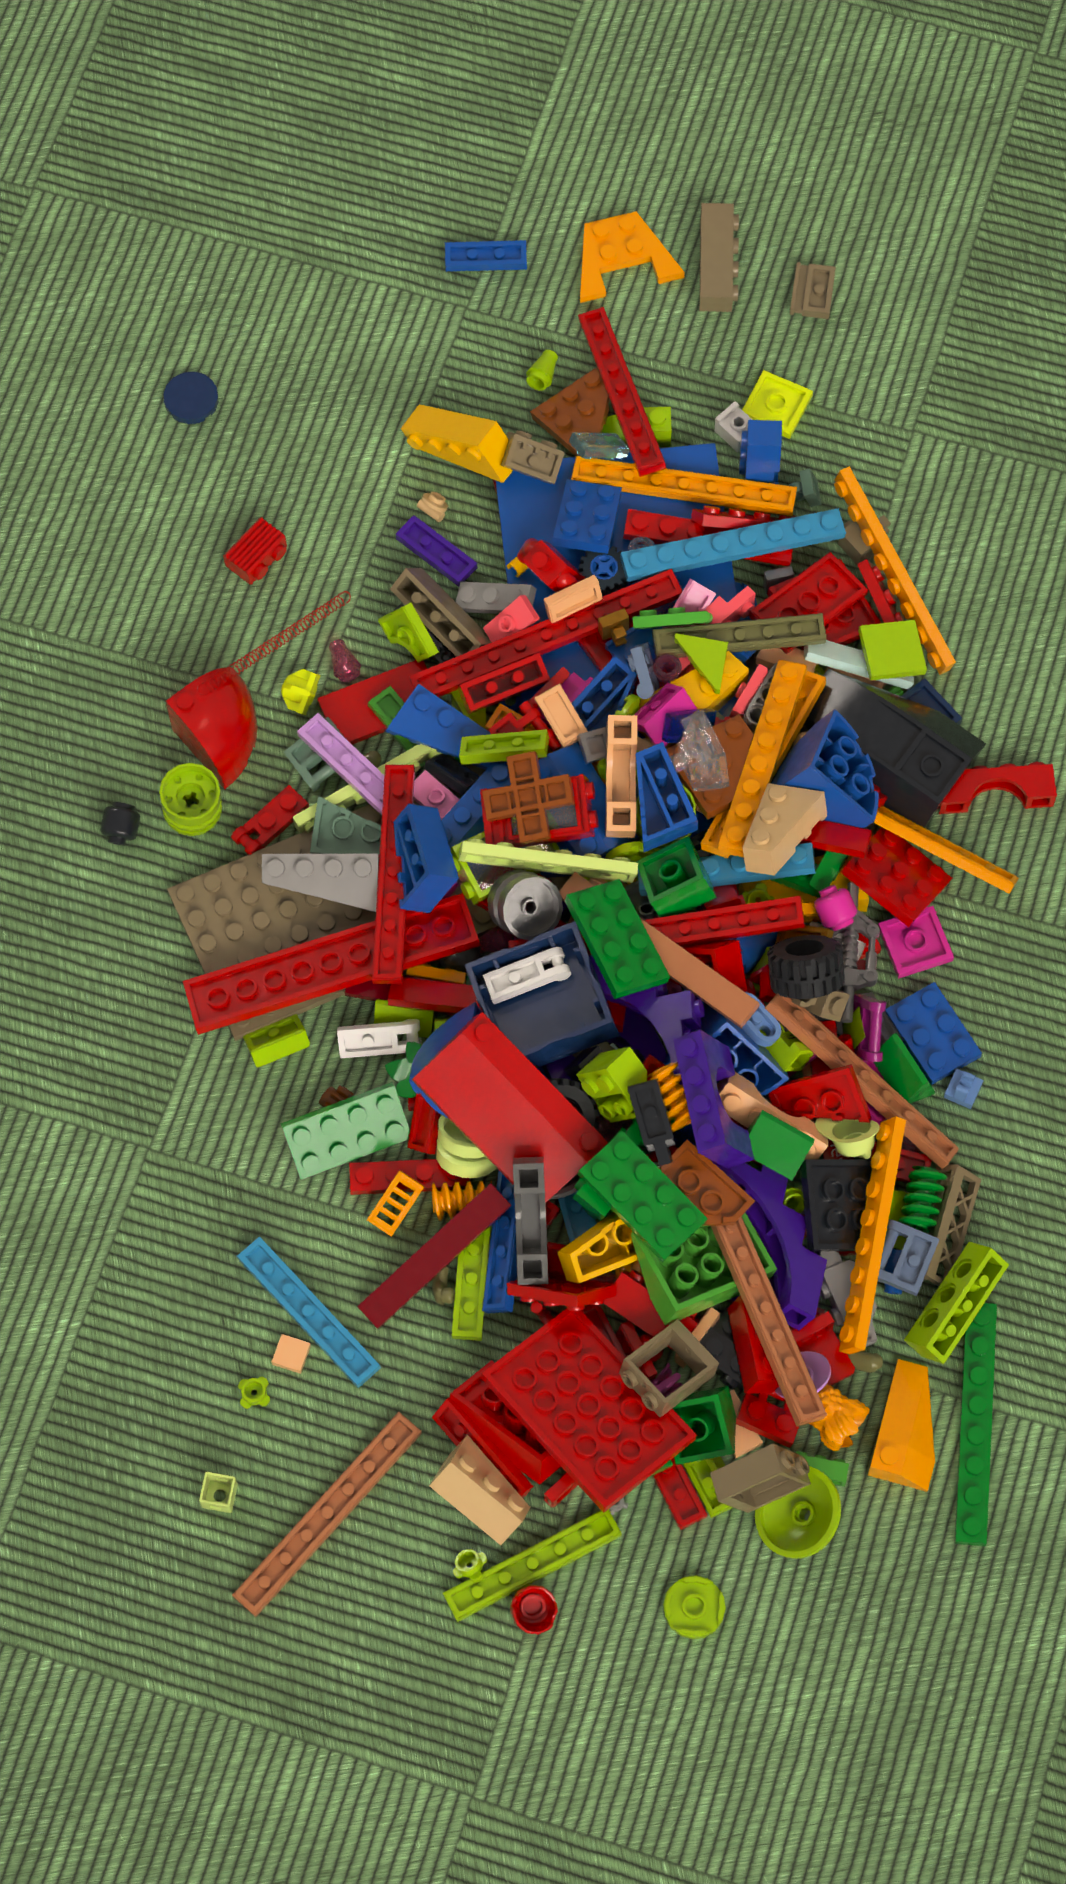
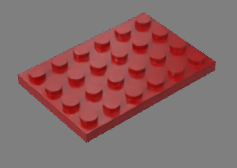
(578, 1408)

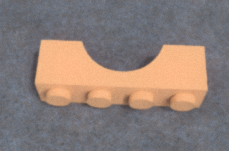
(621, 776)
(745, 1103)

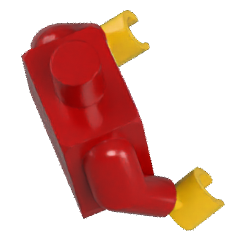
(546, 564)

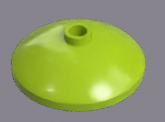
(784, 1524)

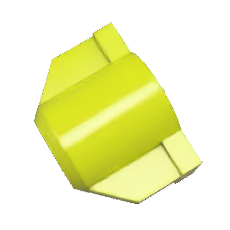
(300, 690)

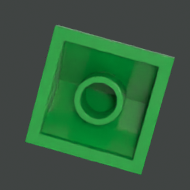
(902, 1071)
(778, 1144)

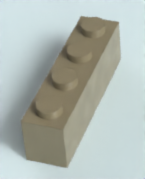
(716, 257)
(439, 612)

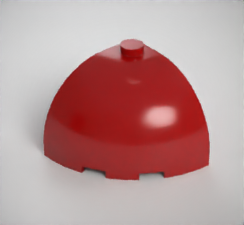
(216, 726)

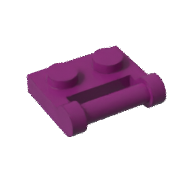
(871, 1016)

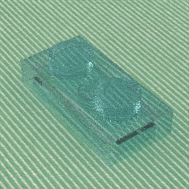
(599, 445)

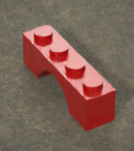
(1031, 784)

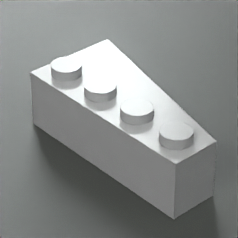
(334, 877)

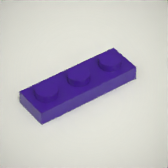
(436, 550)

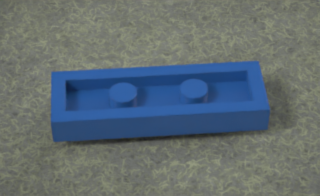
(485, 255)

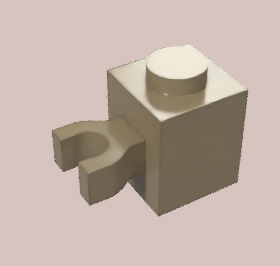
(853, 543)
(827, 1006)

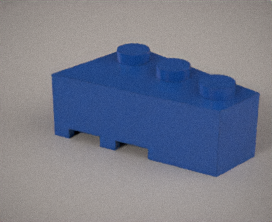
(761, 451)
(662, 799)
(425, 858)

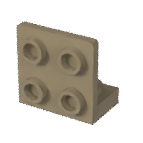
(532, 458)

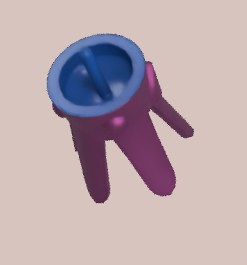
(665, 1382)

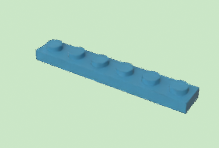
(733, 870)
(308, 1312)

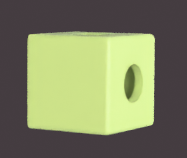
(214, 1482)

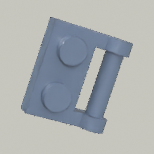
(642, 663)
(913, 1259)

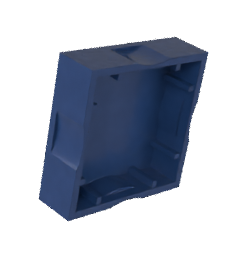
(553, 1017)

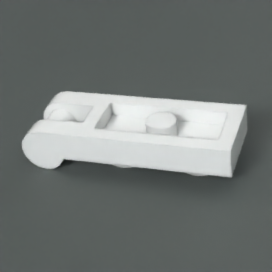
(526, 975)
(376, 1038)

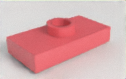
(512, 619)
(747, 691)

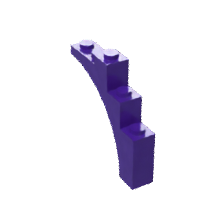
(670, 1014)
(782, 1233)

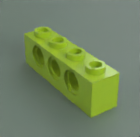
(956, 1302)

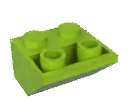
(608, 1080)

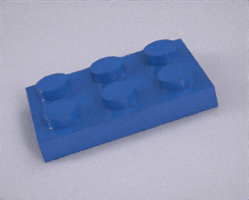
(587, 516)
(933, 1033)

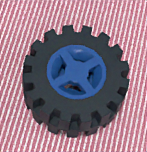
(601, 563)

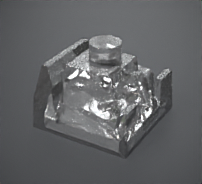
(701, 755)

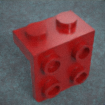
(820, 1338)

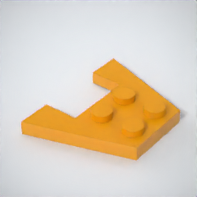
(620, 244)

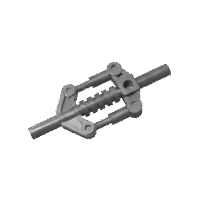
(855, 978)

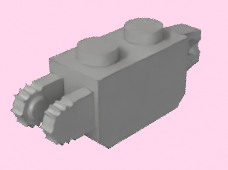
(837, 1287)

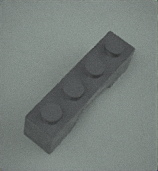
(530, 1220)

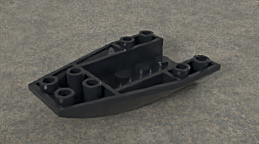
(911, 746)

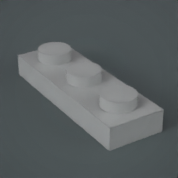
(491, 597)

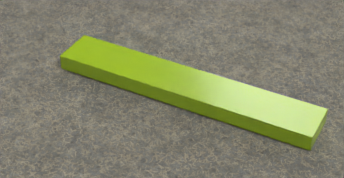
(532, 1564)

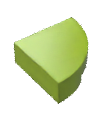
(631, 706)

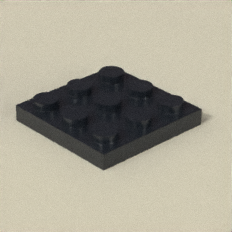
(834, 1202)

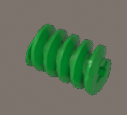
(921, 1197)

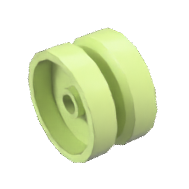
(458, 1153)

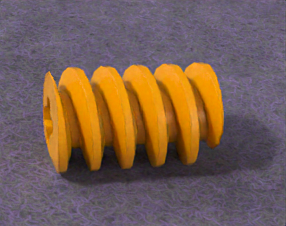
(673, 1095)
(453, 1200)

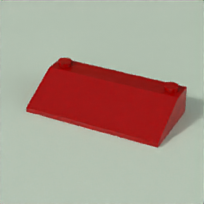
(507, 1105)

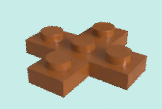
(528, 797)

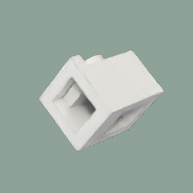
(727, 423)

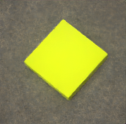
(778, 400)

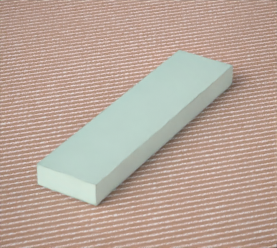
(848, 660)

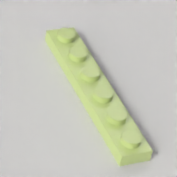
(348, 796)
(557, 862)

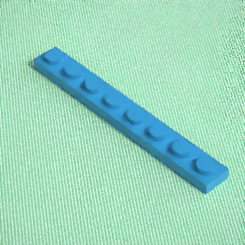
(733, 544)

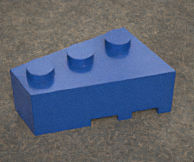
(605, 694)

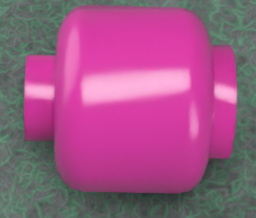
(835, 907)

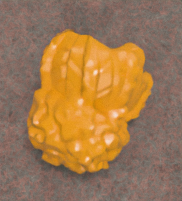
(842, 1418)

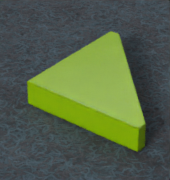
(706, 656)

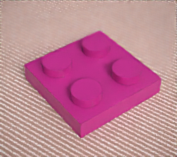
(916, 946)

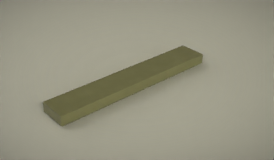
(747, 634)

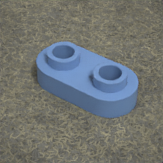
(762, 1021)

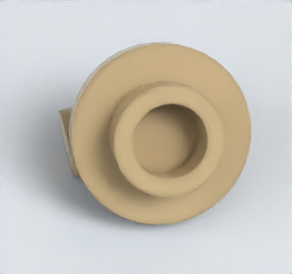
(433, 505)

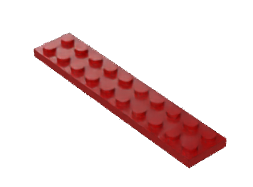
(322, 966)

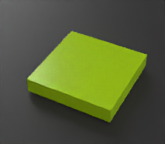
(892, 650)

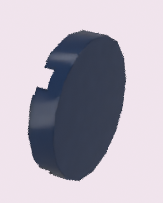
(190, 397)

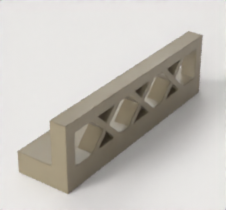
(946, 1224)

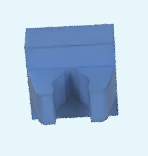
(963, 1088)

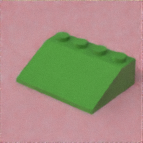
(693, 1274)

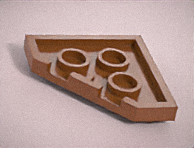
(575, 409)
(736, 741)
(707, 1186)

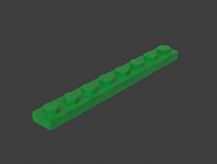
(976, 1428)

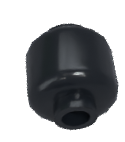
(120, 823)

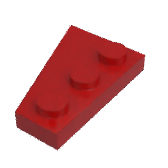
(823, 1095)

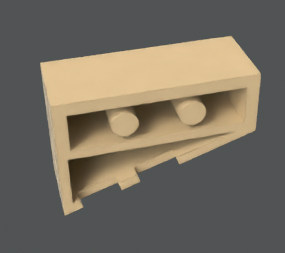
(780, 825)
(480, 1491)

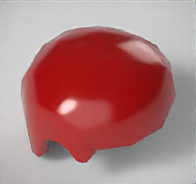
(534, 1609)

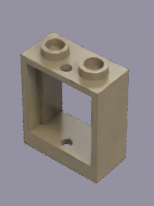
(687, 1348)
(760, 1478)

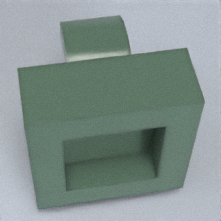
(807, 488)

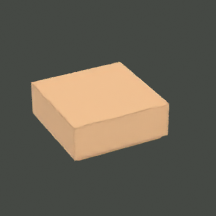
(291, 1353)

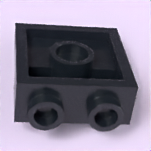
(721, 1345)

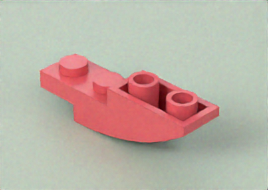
(725, 612)

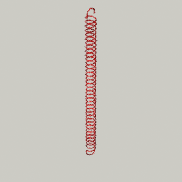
(274, 641)

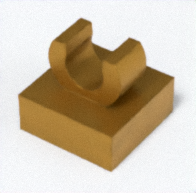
(614, 626)

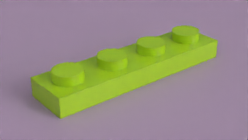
(470, 1289)

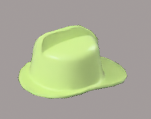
(849, 1136)

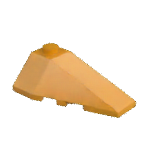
(905, 1436)

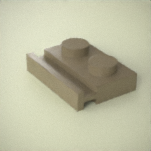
(812, 290)

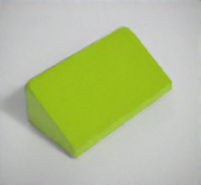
(387, 1014)
(276, 1040)
(700, 1475)

